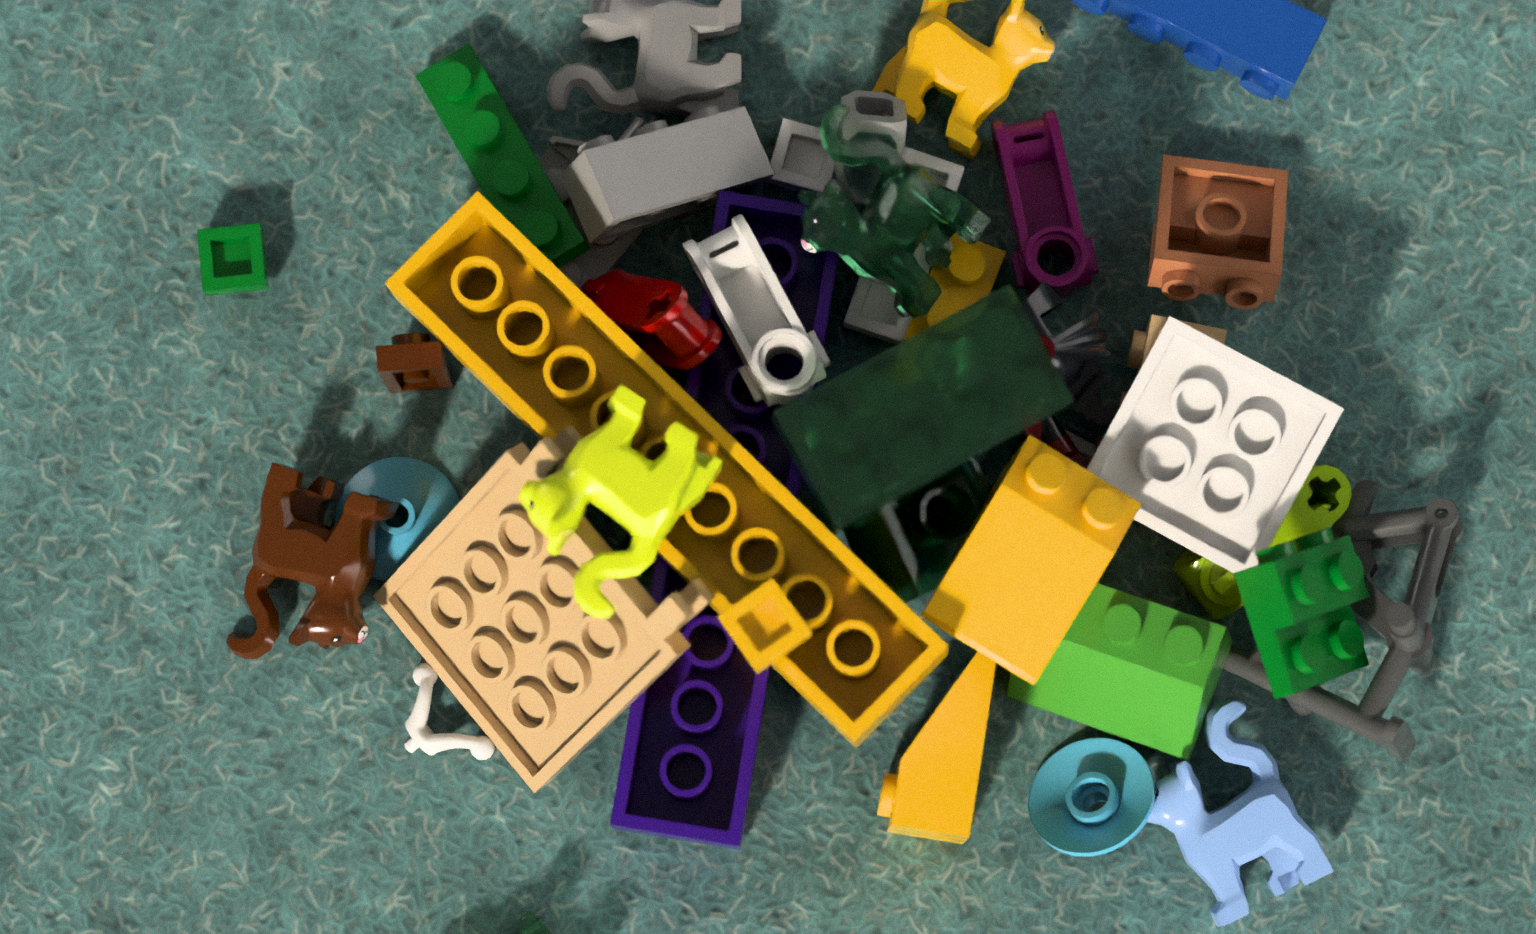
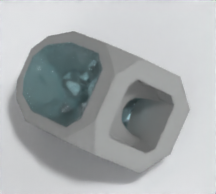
(870, 116)

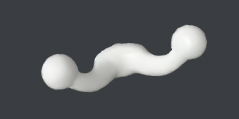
(421, 734)

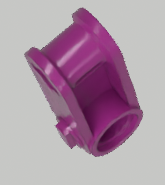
(1041, 204)

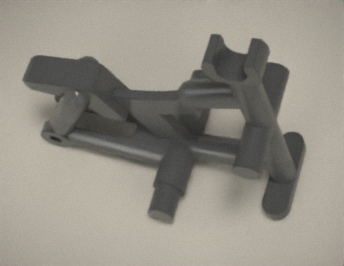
(1402, 624)

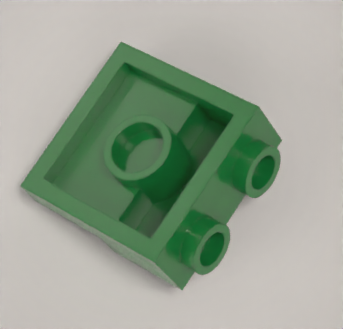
(1303, 610)

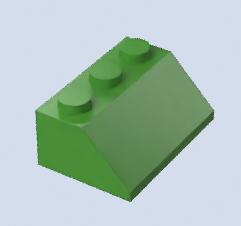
(1132, 671)

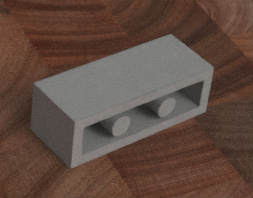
(664, 171)

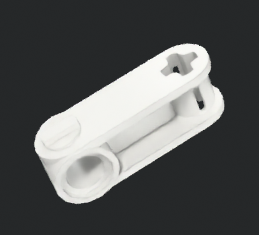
(756, 312)

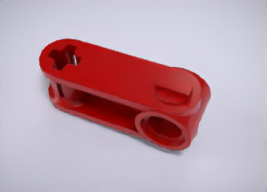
(655, 317)

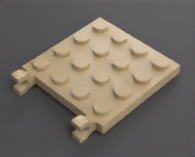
(510, 636)

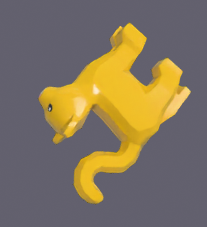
(963, 68)

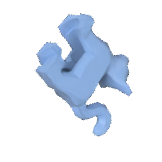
(1246, 827)

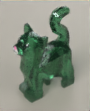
(899, 215)

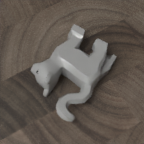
(667, 64)

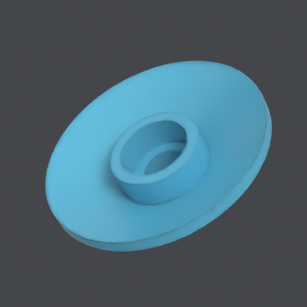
(416, 487)
(1085, 775)

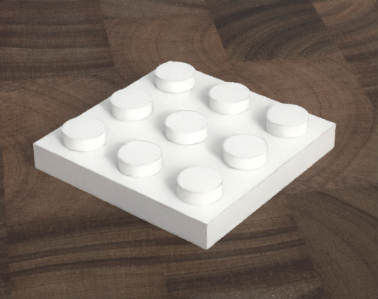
(1213, 446)

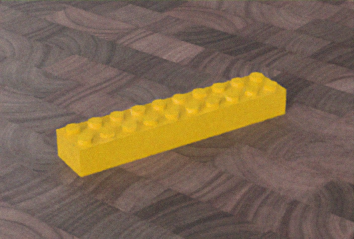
(560, 363)

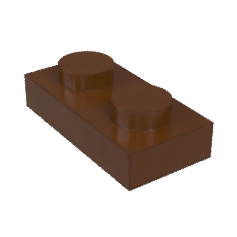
(414, 364)

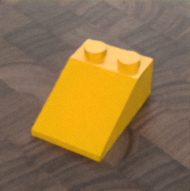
(1030, 559)
(941, 768)

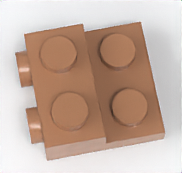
(1218, 231)

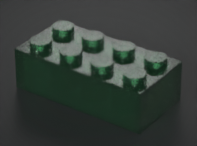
(922, 409)

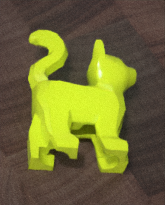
(625, 485)

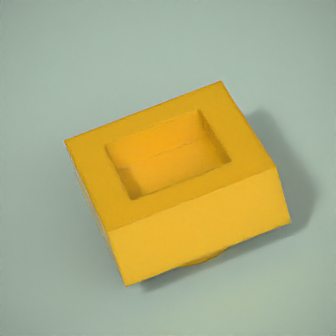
(765, 626)

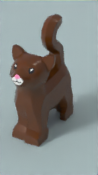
(301, 548)

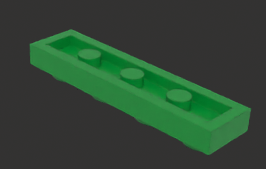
(500, 154)

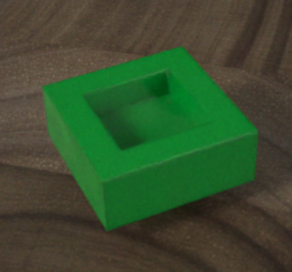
(233, 259)

